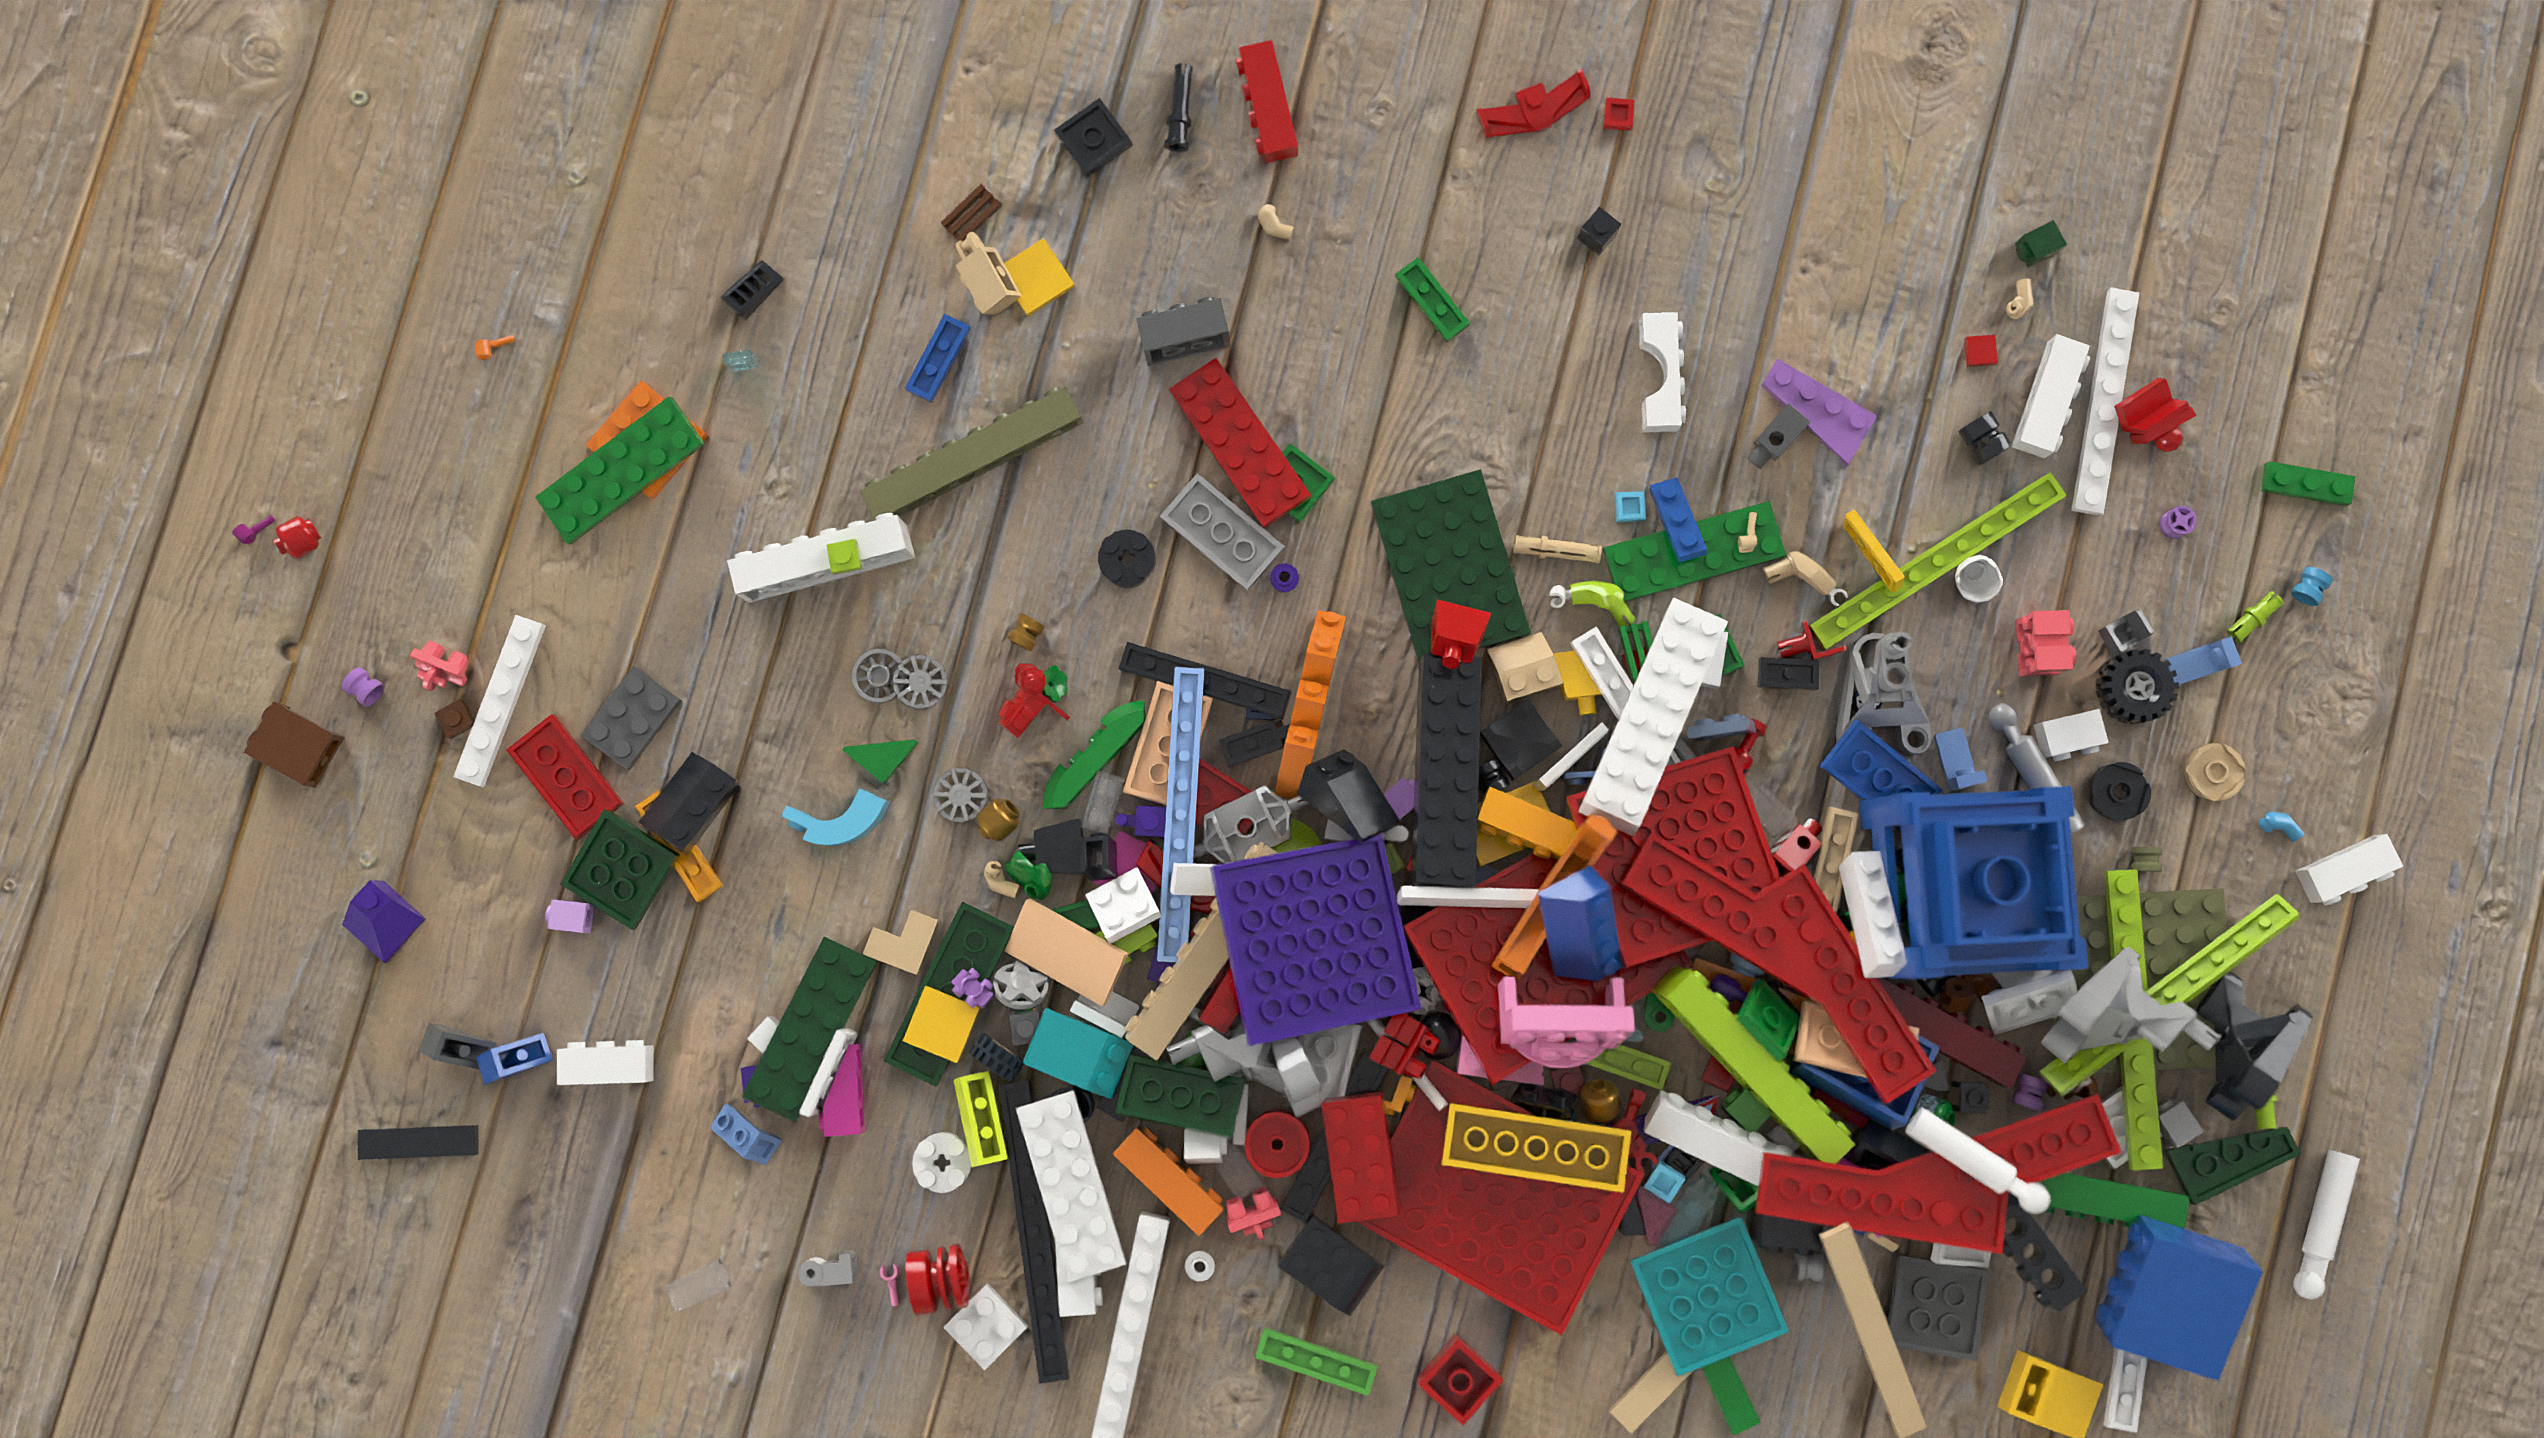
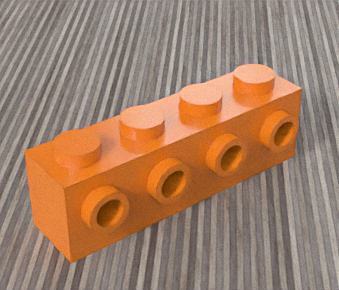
(1169, 1180)

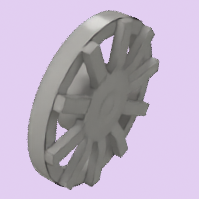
(877, 675)
(919, 681)
(960, 794)

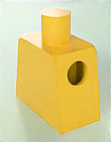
(1577, 682)

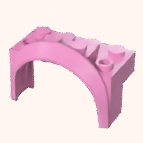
(1592, 1025)

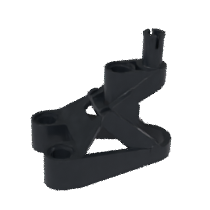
(2253, 1074)

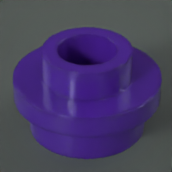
(1284, 586)

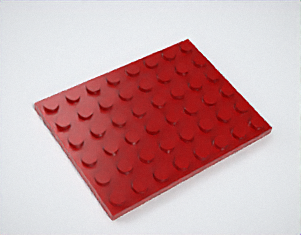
(1463, 942)
(1498, 1232)

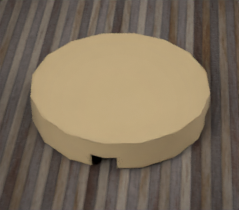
(2214, 772)

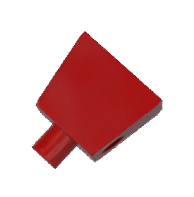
(1457, 632)

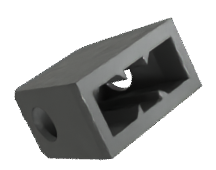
(1786, 428)

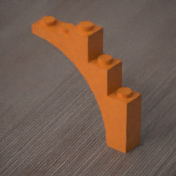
(1310, 701)
(1530, 932)

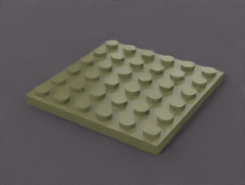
(2174, 930)

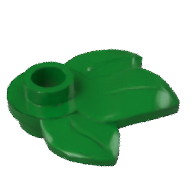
(1033, 878)

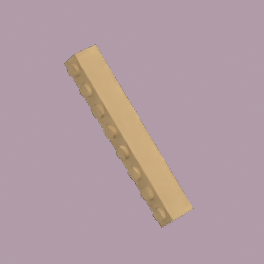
(1185, 981)

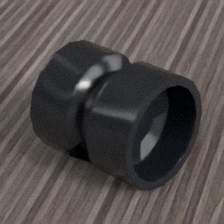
(1979, 429)

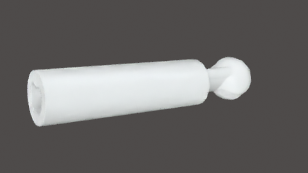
(1976, 1160)
(2325, 1223)

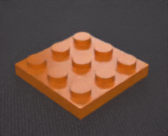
(633, 407)

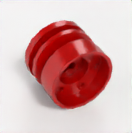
(942, 1279)

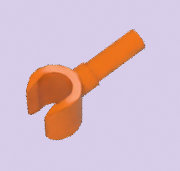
(484, 348)

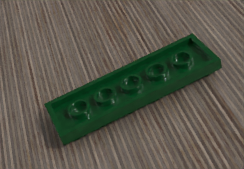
(971, 942)
(808, 1027)

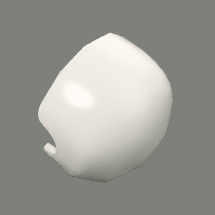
(1978, 579)

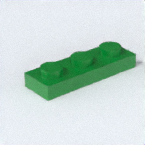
(1432, 299)
(2308, 483)

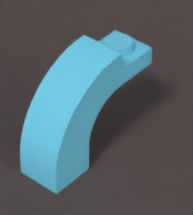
(853, 825)

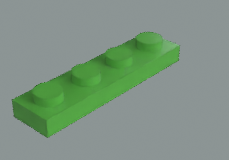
(1316, 1361)

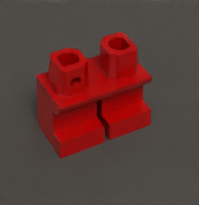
(1402, 1058)

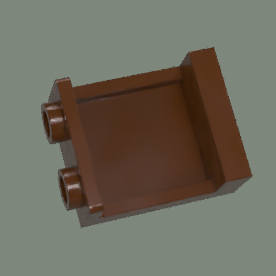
(293, 745)

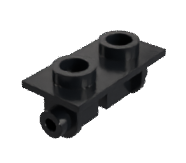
(1554, 1100)

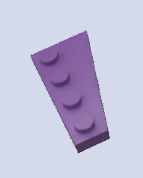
(1833, 418)

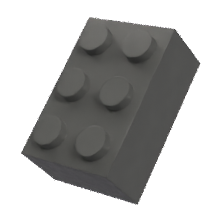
(1183, 330)

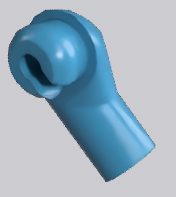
(2282, 822)

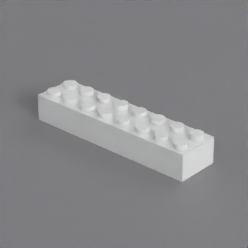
(1653, 716)

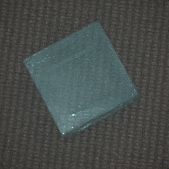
(740, 360)

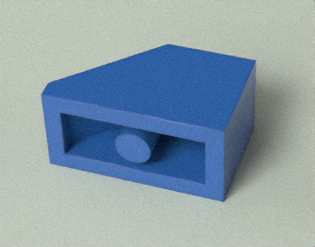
(514, 1058)

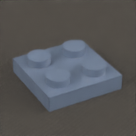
(1711, 729)

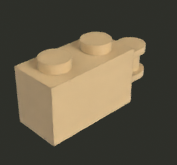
(985, 276)

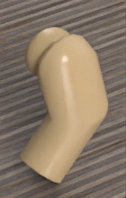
(2023, 301)
(997, 882)

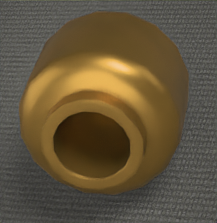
(998, 819)
(1599, 1100)

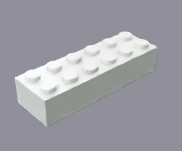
(807, 562)

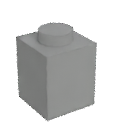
(2177, 1122)

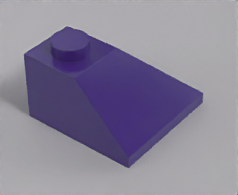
(381, 919)

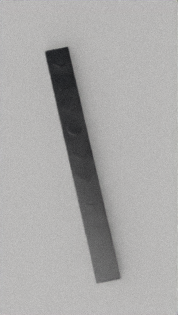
(1034, 1242)

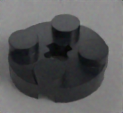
(1116, 571)
(2134, 784)

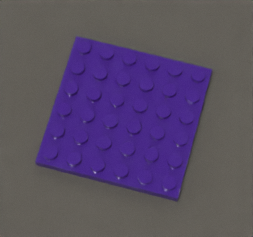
(1314, 939)

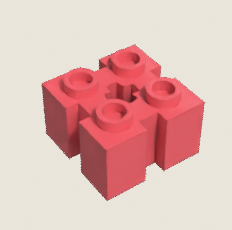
(2045, 643)

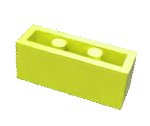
(980, 1119)

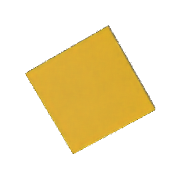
(1038, 277)
(941, 1024)

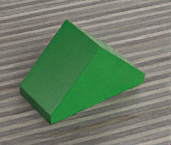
(1738, 1191)

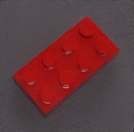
(1360, 1157)

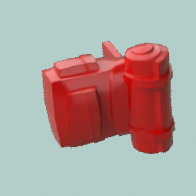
(1027, 702)

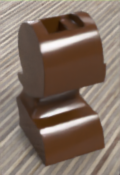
(1960, 991)

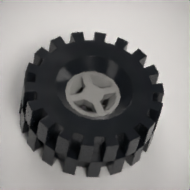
(2150, 680)

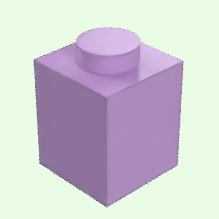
(570, 916)

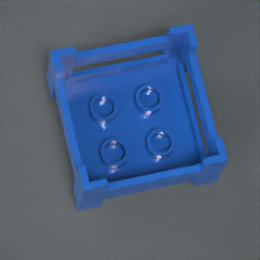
(1982, 879)

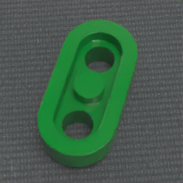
(1652, 1006)

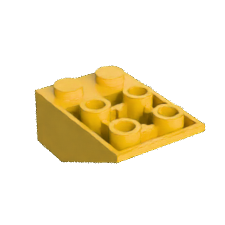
(2049, 1395)

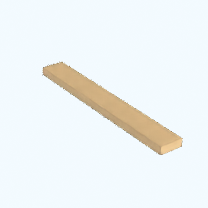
(1873, 1330)

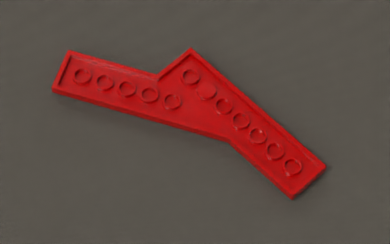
(1795, 939)
(1930, 1195)

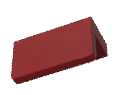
(2149, 408)

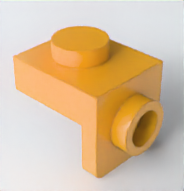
(1403, 1093)

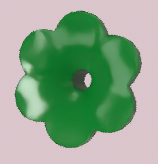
(1055, 683)

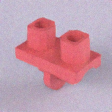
(437, 671)
(1253, 1218)

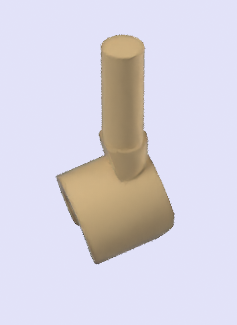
(1748, 542)

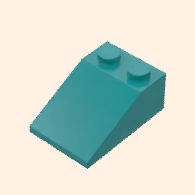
(1078, 1053)

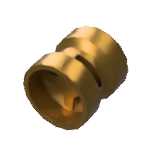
(1023, 638)

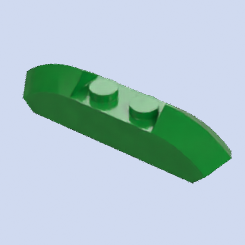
(1067, 784)

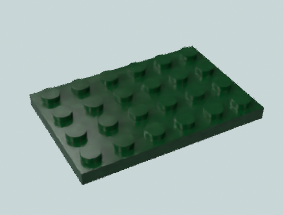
(1449, 549)

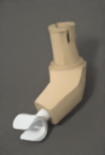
(1807, 570)

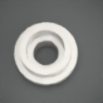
(1202, 1256)

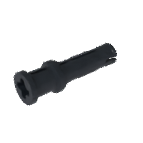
(1178, 119)

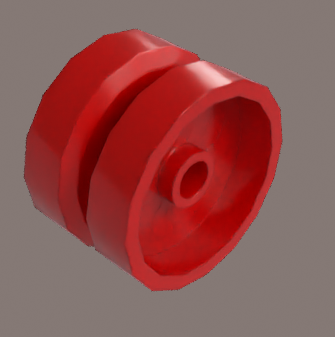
(1277, 1161)

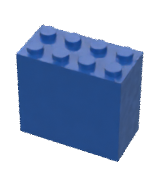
(2178, 1297)

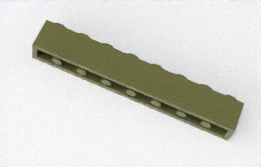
(973, 455)

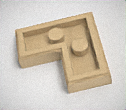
(904, 951)

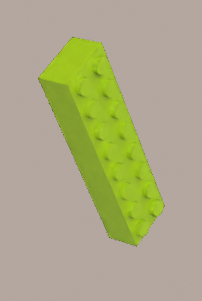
(1752, 1066)

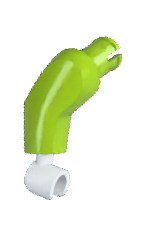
(1598, 593)

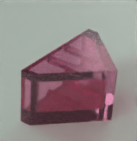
(1655, 1214)

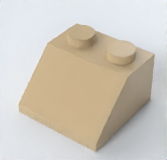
(1524, 668)

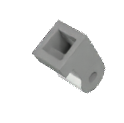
(832, 1272)

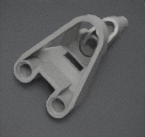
(1890, 654)
(2117, 1010)
(1224, 1057)

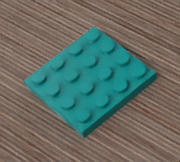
(1709, 1296)

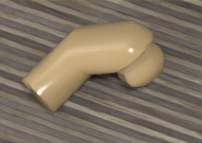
(1272, 225)

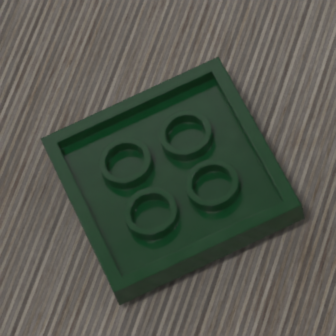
(619, 869)

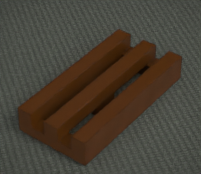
(964, 205)

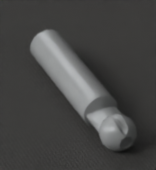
(2027, 755)

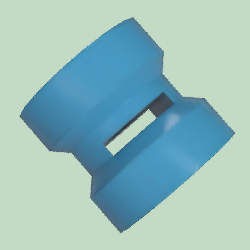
(2312, 585)

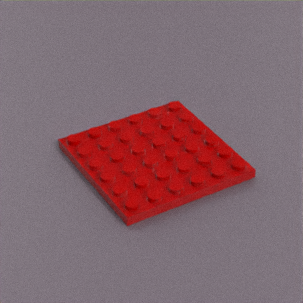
(1705, 813)

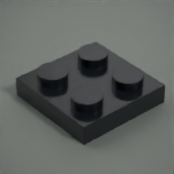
(1093, 137)

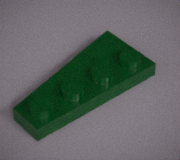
(2225, 1162)

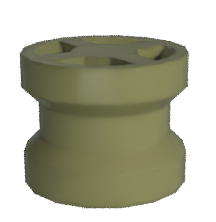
(2146, 859)

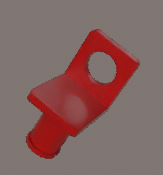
(1805, 643)

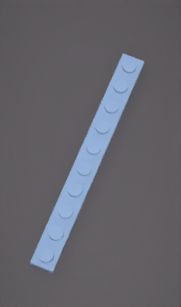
(1180, 806)

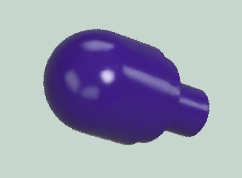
(1728, 988)

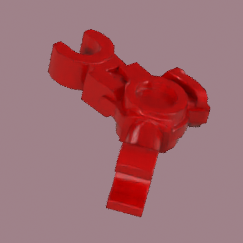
(1628, 1122)

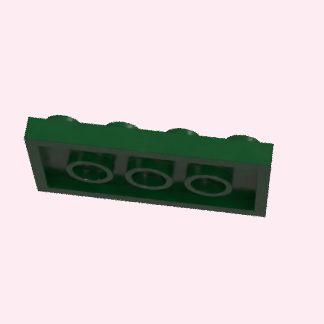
(1180, 1097)

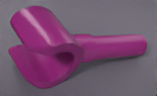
(248, 535)

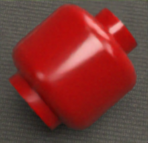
(297, 537)

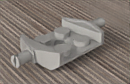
(1270, 819)

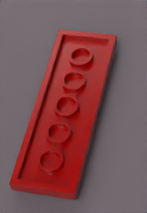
(1240, 443)

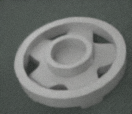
(1020, 984)

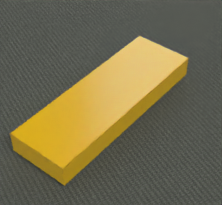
(1873, 551)

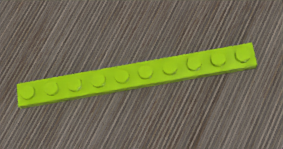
(1938, 560)
(2185, 984)
(2137, 1060)

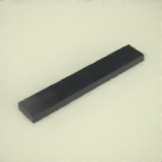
(1217, 683)
(1316, 1169)

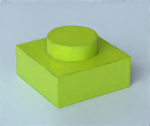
(844, 556)

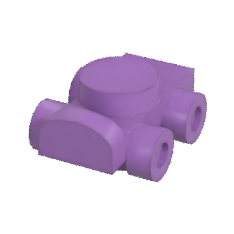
(976, 992)

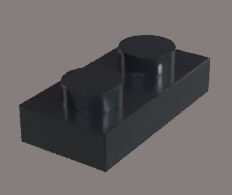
(1788, 673)

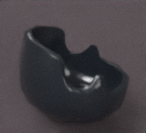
(1446, 1030)

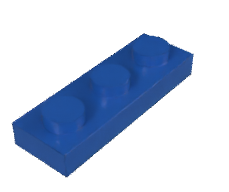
(938, 358)
(1678, 520)

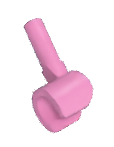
(891, 1283)

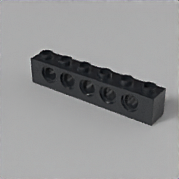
(2064, 1284)

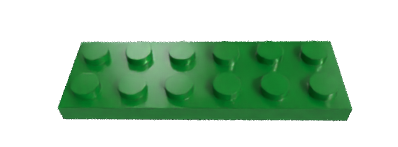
(620, 470)
(1650, 565)

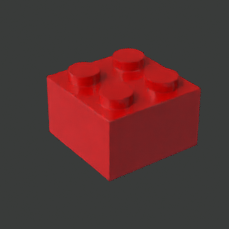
(1459, 1379)

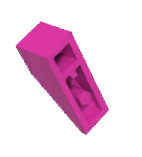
(844, 1103)

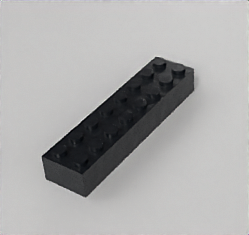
(1446, 774)

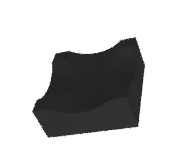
(1520, 739)

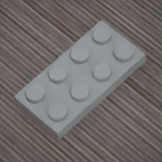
(1222, 532)

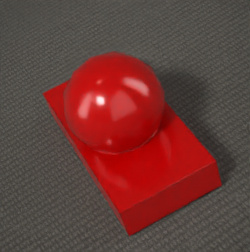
(2167, 436)

